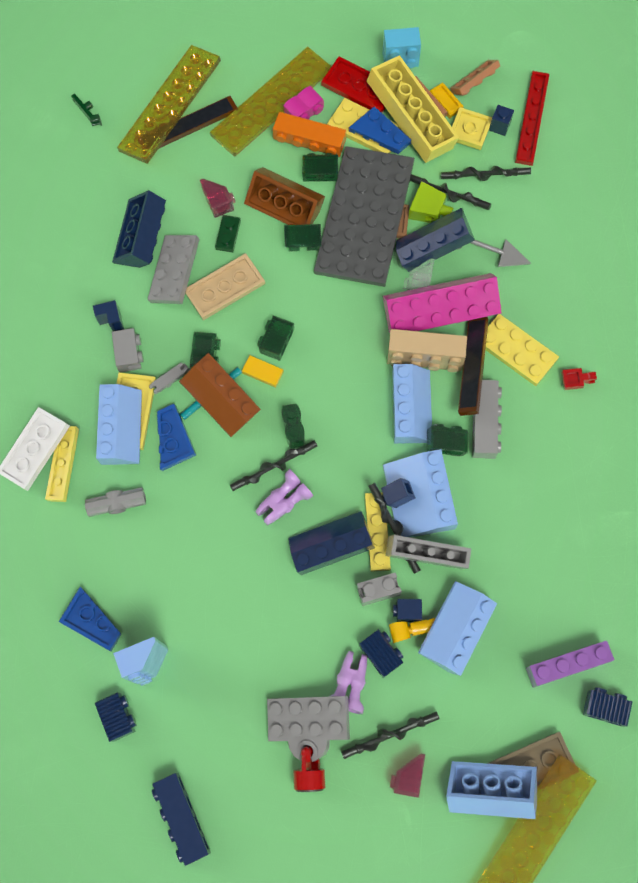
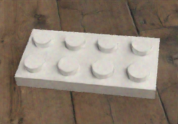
(33, 448)

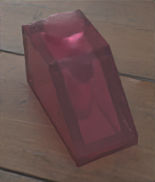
(218, 197)
(408, 778)

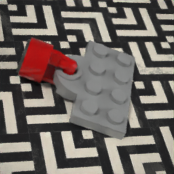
(308, 728)

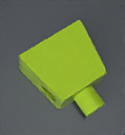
(428, 204)

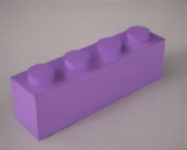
(570, 664)

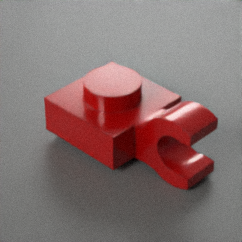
(575, 378)

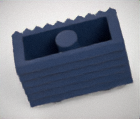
(381, 653)
(607, 707)
(115, 716)

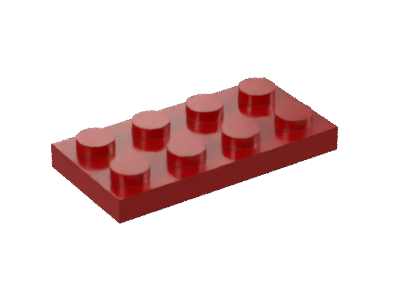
(351, 82)

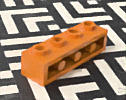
(309, 134)

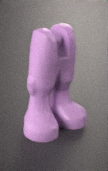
(278, 503)
(355, 678)

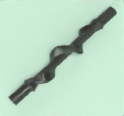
(485, 175)
(454, 196)
(266, 466)
(395, 525)
(384, 734)

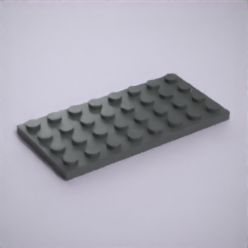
(364, 216)

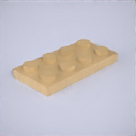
(224, 286)

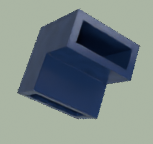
(109, 313)

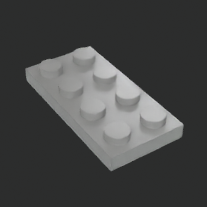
(173, 269)

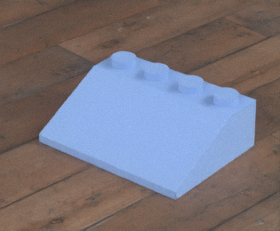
(433, 507)

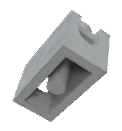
(127, 350)
(378, 589)

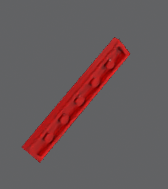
(532, 118)

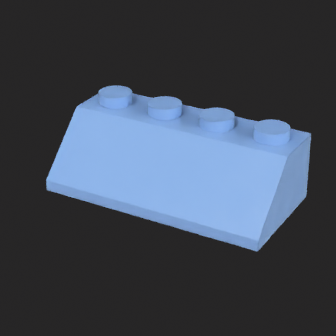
(411, 403)
(119, 425)
(457, 628)
(141, 661)
(492, 790)

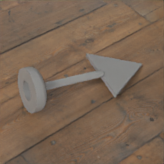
(509, 255)

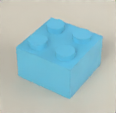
(402, 42)

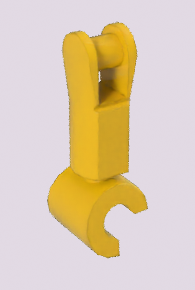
(401, 631)

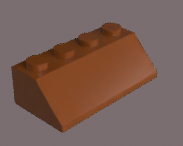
(283, 198)
(219, 395)

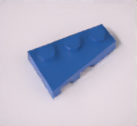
(381, 130)
(174, 439)
(90, 621)

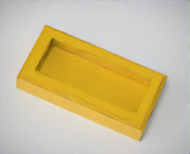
(446, 99)
(262, 371)

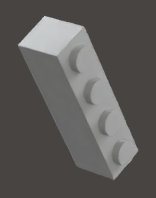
(485, 424)
(428, 552)

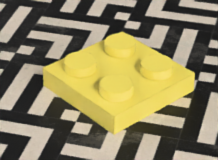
(471, 128)

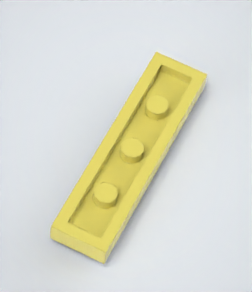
(62, 466)
(379, 535)

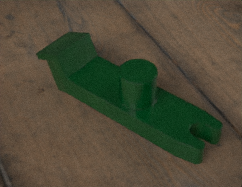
(94, 119)

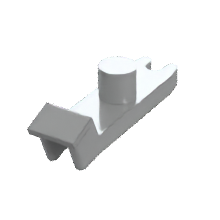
(170, 377)

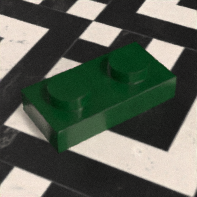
(228, 233)

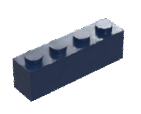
(181, 819)

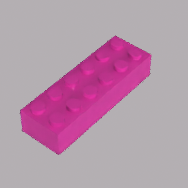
(443, 303)

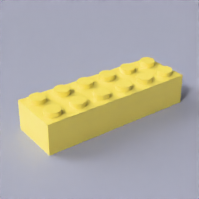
(412, 108)

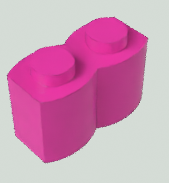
(305, 104)

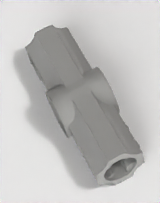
(115, 502)

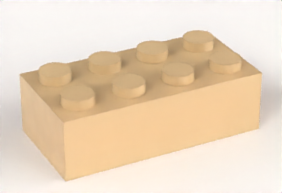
(427, 350)

